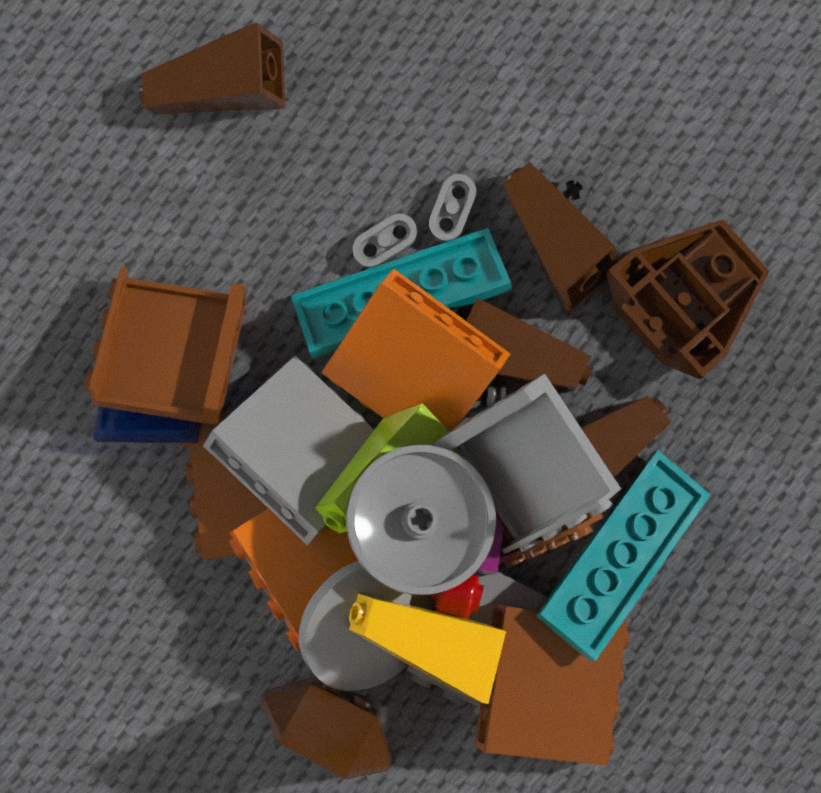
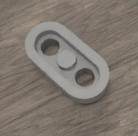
(451, 208)
(383, 240)

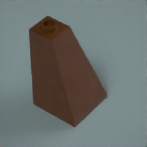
(224, 75)
(563, 239)
(530, 349)
(627, 432)

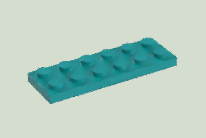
(449, 272)
(623, 556)

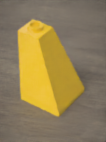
(442, 646)

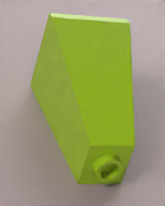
(395, 431)

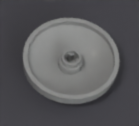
(421, 520)
(333, 650)

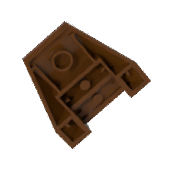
(688, 295)
(329, 727)

